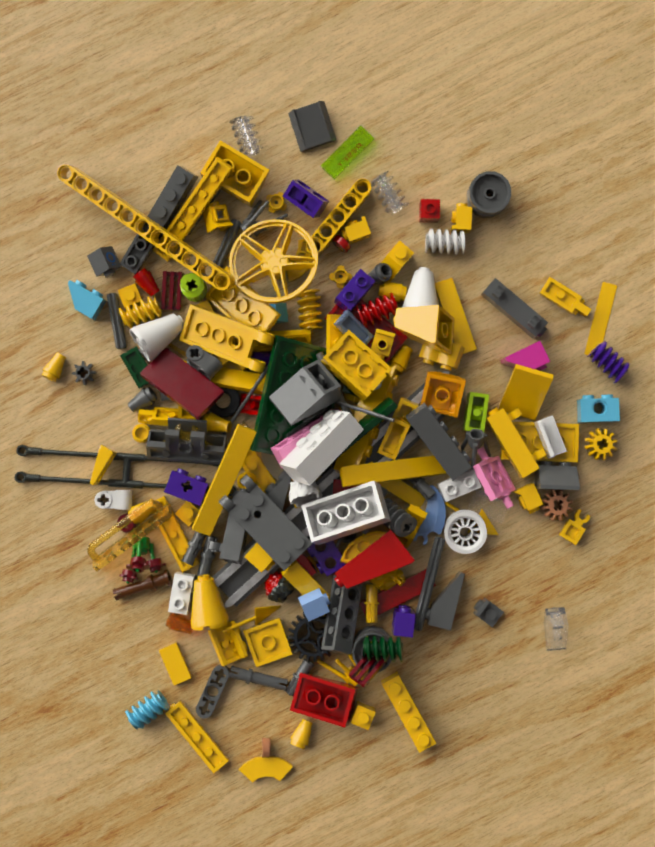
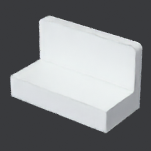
(550, 436)

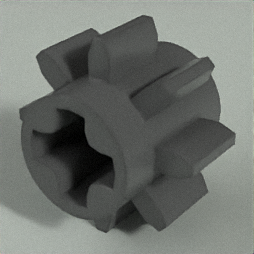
(81, 369)

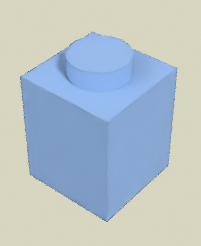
(314, 604)

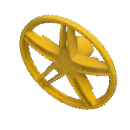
(274, 261)

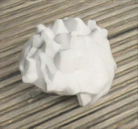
(302, 493)

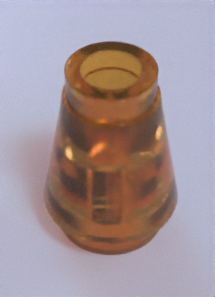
(178, 623)

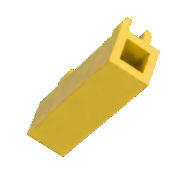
(511, 441)

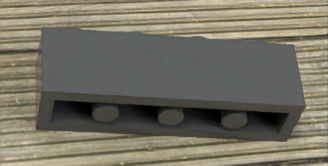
(438, 441)

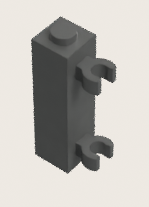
(515, 309)
(235, 535)

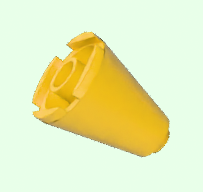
(207, 605)

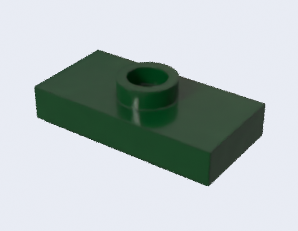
(135, 364)

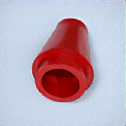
(146, 282)

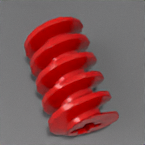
(377, 310)

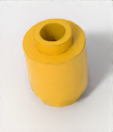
(396, 288)

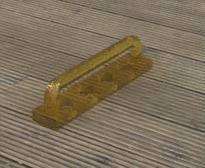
(99, 561)

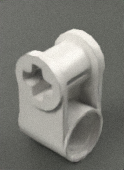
(117, 499)

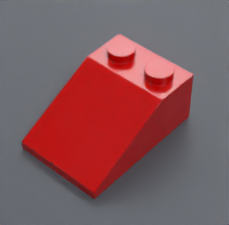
(324, 699)

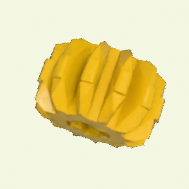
(603, 451)

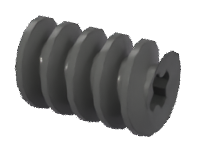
(401, 522)

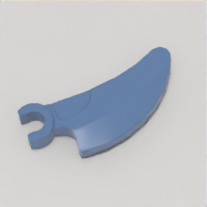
(435, 518)

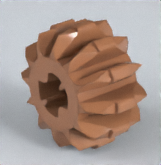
(563, 504)

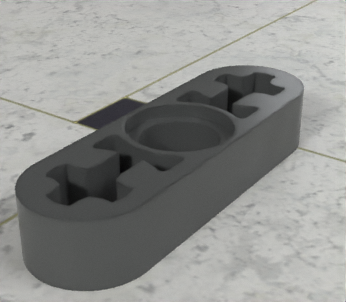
(223, 680)

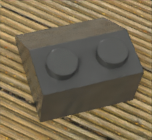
(557, 477)

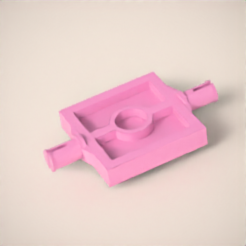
(494, 478)

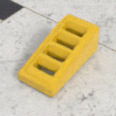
(103, 461)

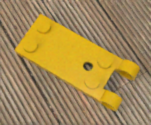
(217, 335)

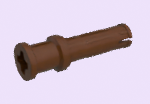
(151, 583)

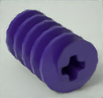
(609, 361)

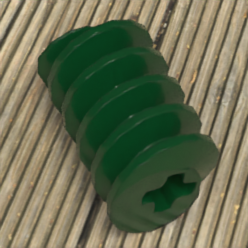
(383, 648)

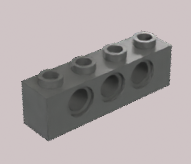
(341, 619)

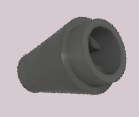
(381, 273)
(143, 399)

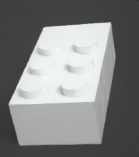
(321, 446)
(345, 513)

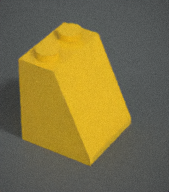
(427, 326)

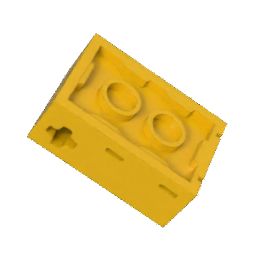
(356, 365)

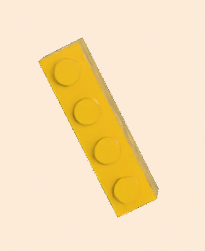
(408, 712)

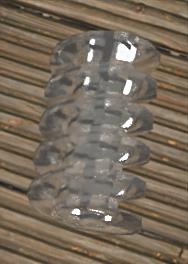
(246, 135)
(388, 193)

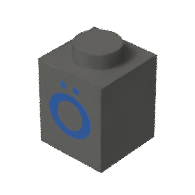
(104, 261)

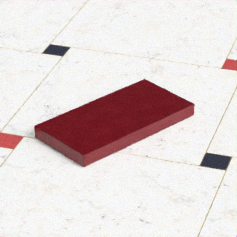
(182, 383)

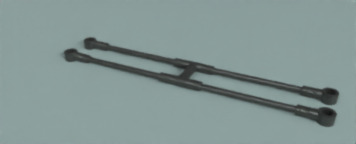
(125, 482)

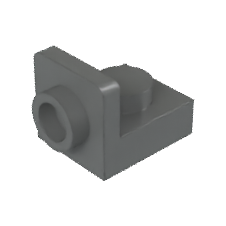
(487, 612)

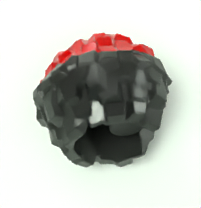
(278, 588)

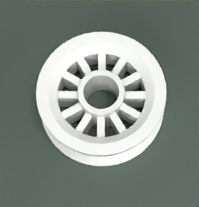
(461, 548)

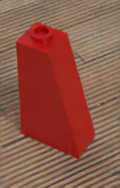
(376, 560)

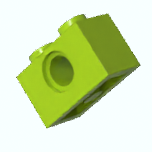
(475, 411)

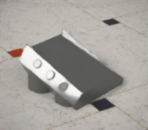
(312, 126)

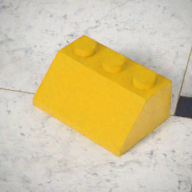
(245, 179)

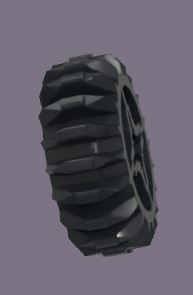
(297, 642)

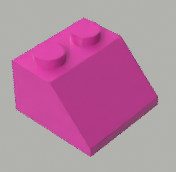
(531, 357)

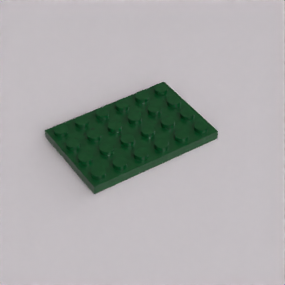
(285, 361)

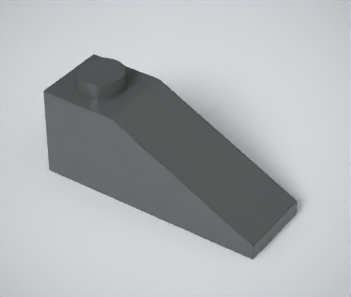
(444, 606)

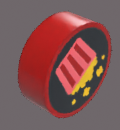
(341, 243)

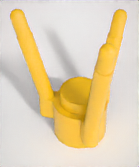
(347, 670)

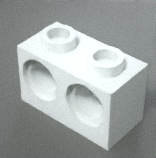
(462, 485)
(181, 593)

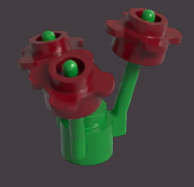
(138, 563)

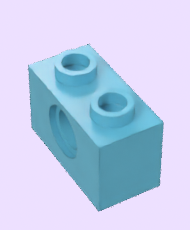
(609, 413)

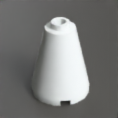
(421, 289)
(156, 334)

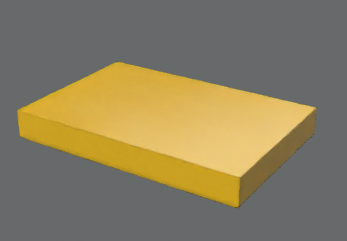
(526, 391)

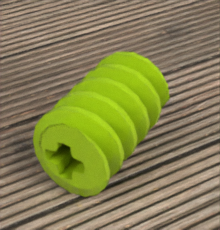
(192, 280)

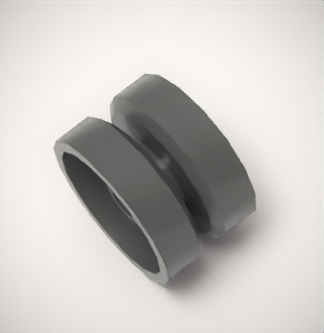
(491, 183)

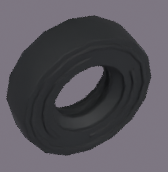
(233, 406)

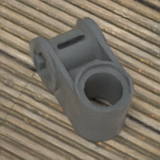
(203, 361)

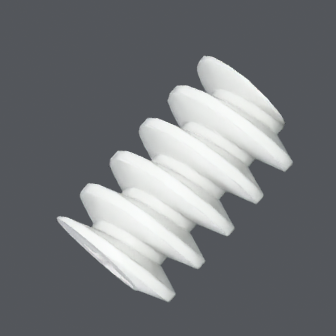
(445, 241)

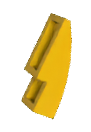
(397, 430)

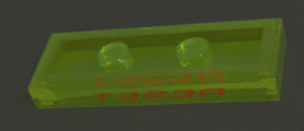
(347, 152)

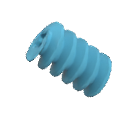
(147, 710)

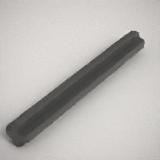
(428, 583)

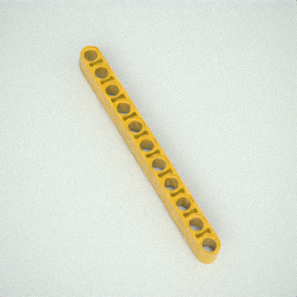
(139, 219)

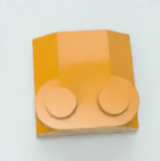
(443, 392)

